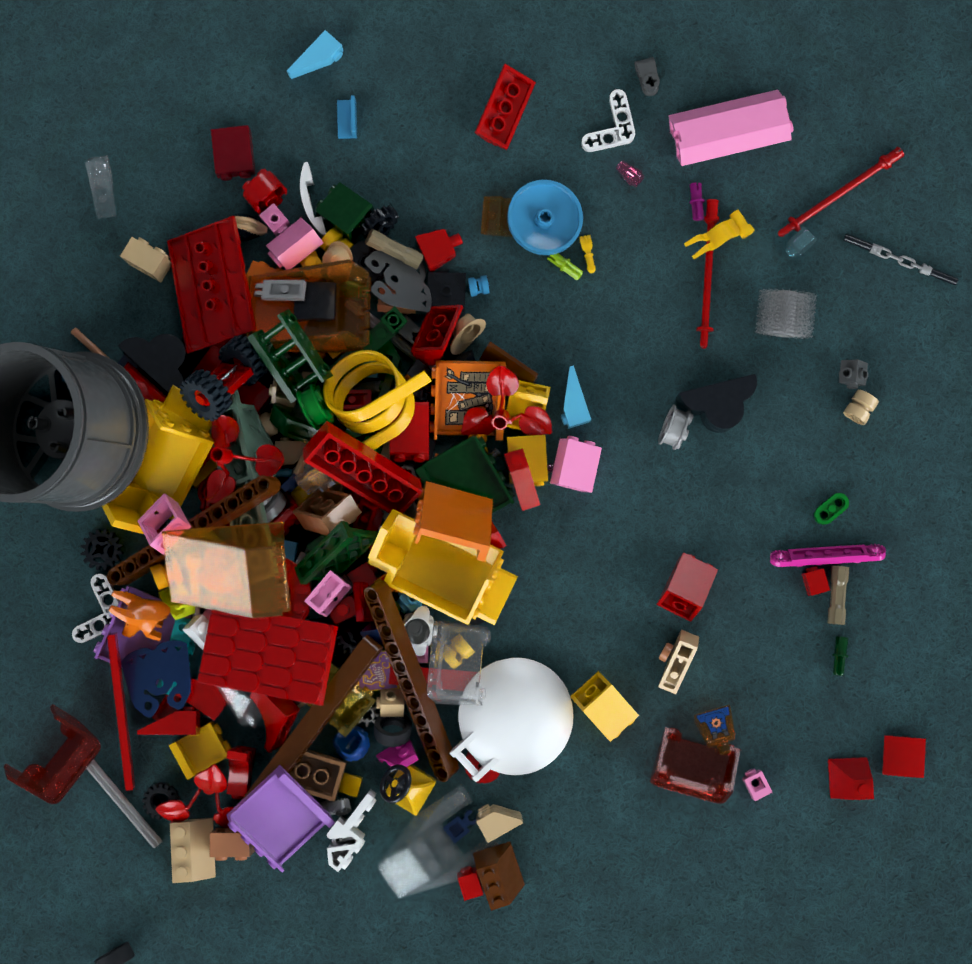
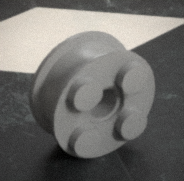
(675, 427)

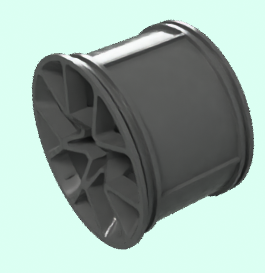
(95, 434)

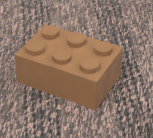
(326, 510)
(320, 774)

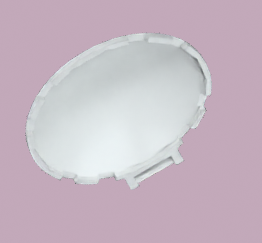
(519, 722)

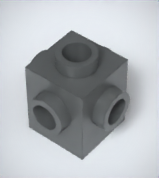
(853, 373)

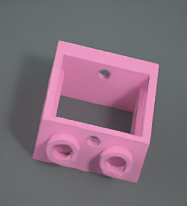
(152, 522)
(322, 596)

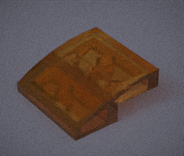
(495, 216)

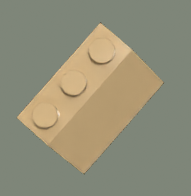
(497, 821)
(191, 850)

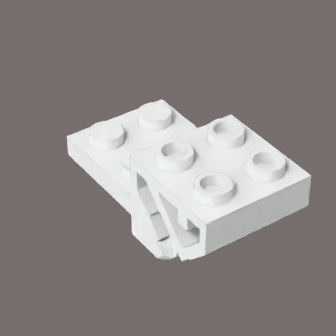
(350, 836)

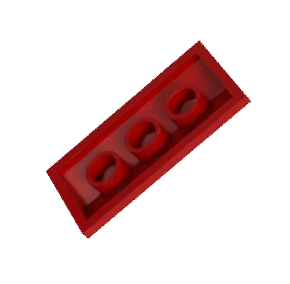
(505, 107)

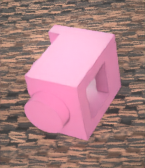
(759, 791)

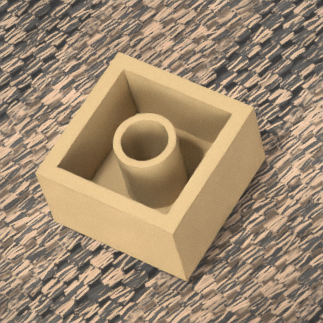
(146, 259)

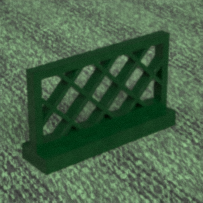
(331, 547)

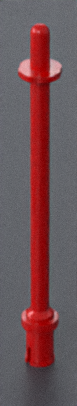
(885, 162)
(711, 219)

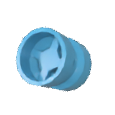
(482, 283)

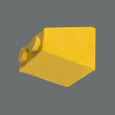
(604, 706)

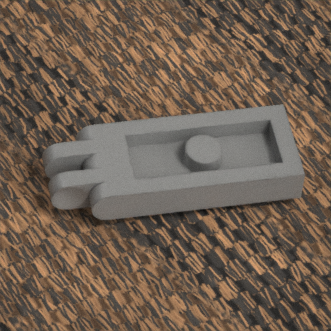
(281, 290)

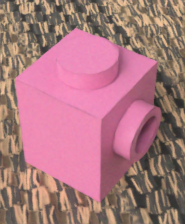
(274, 219)

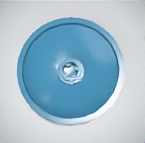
(545, 217)

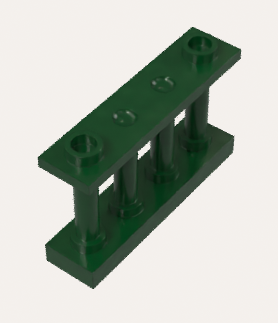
(274, 362)

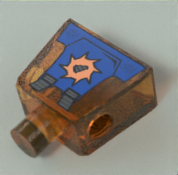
(716, 728)

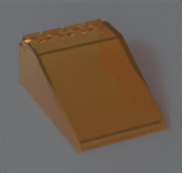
(352, 304)
(229, 568)

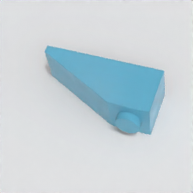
(318, 55)
(574, 408)

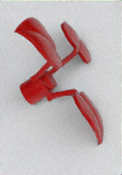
(504, 382)
(219, 483)
(209, 781)

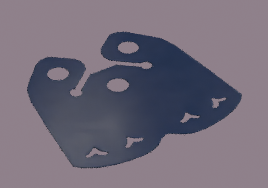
(158, 665)

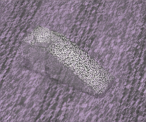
(101, 186)
(241, 706)

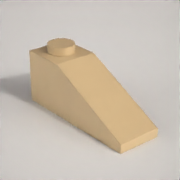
(679, 661)

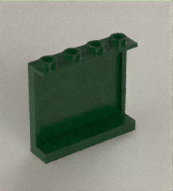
(469, 470)

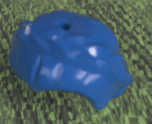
(352, 746)

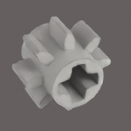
(373, 715)

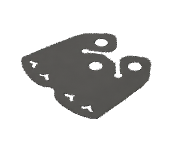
(409, 283)

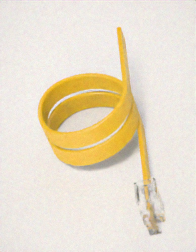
(392, 401)

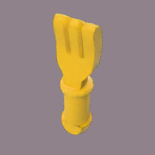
(586, 245)

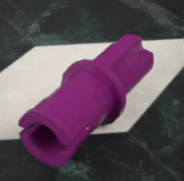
(696, 201)

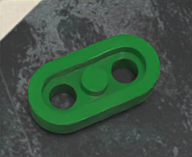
(831, 510)

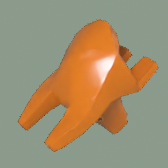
(140, 614)

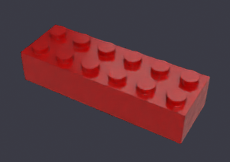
(361, 469)

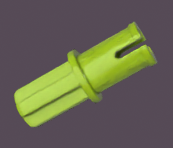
(566, 266)

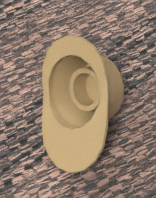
(336, 252)
(465, 332)

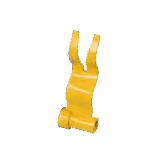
(722, 232)

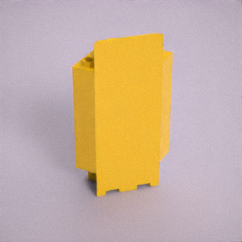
(171, 462)
(441, 571)

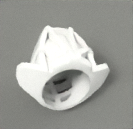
(419, 629)

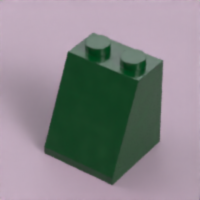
(344, 210)

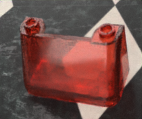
(694, 768)

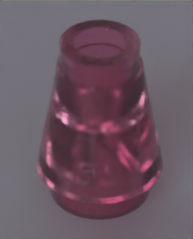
(630, 173)

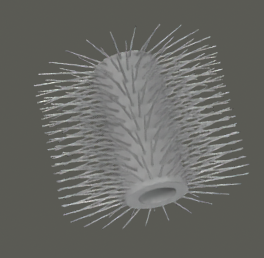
(785, 313)

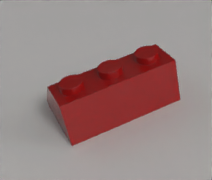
(435, 333)

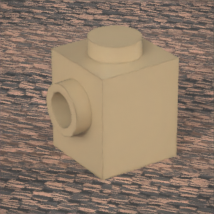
(390, 703)

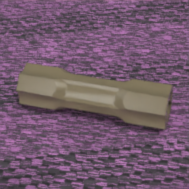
(405, 254)
(837, 609)

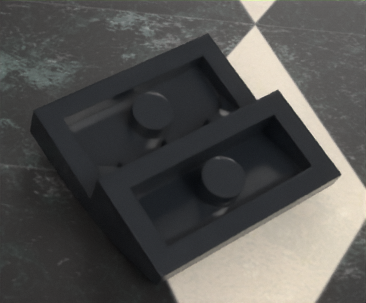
(318, 303)

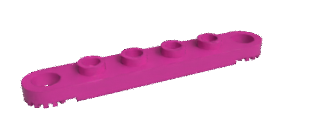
(827, 555)

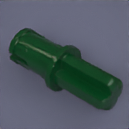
(840, 654)

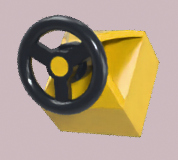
(407, 788)

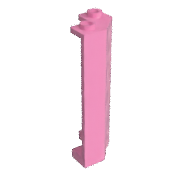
(730, 127)

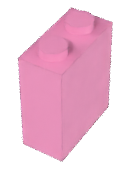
(293, 244)
(576, 464)

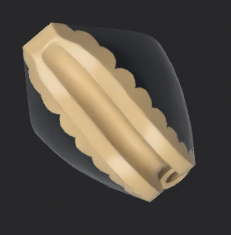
(249, 227)

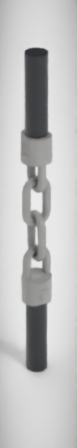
(876, 250)

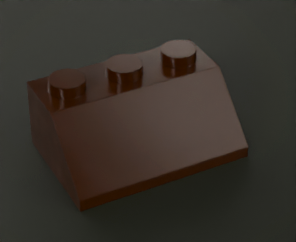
(523, 373)
(499, 874)

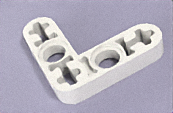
(617, 131)
(83, 627)

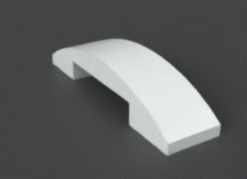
(307, 180)

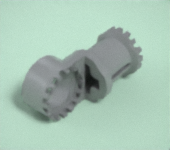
(337, 807)

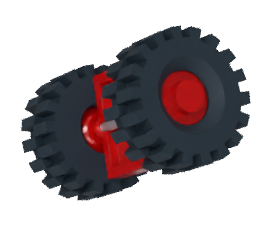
(210, 392)

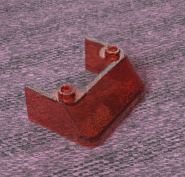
(66, 765)

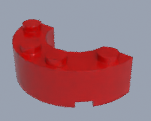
(298, 594)

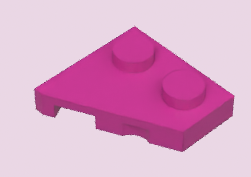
(401, 755)

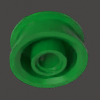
(314, 406)

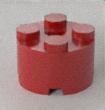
(264, 191)

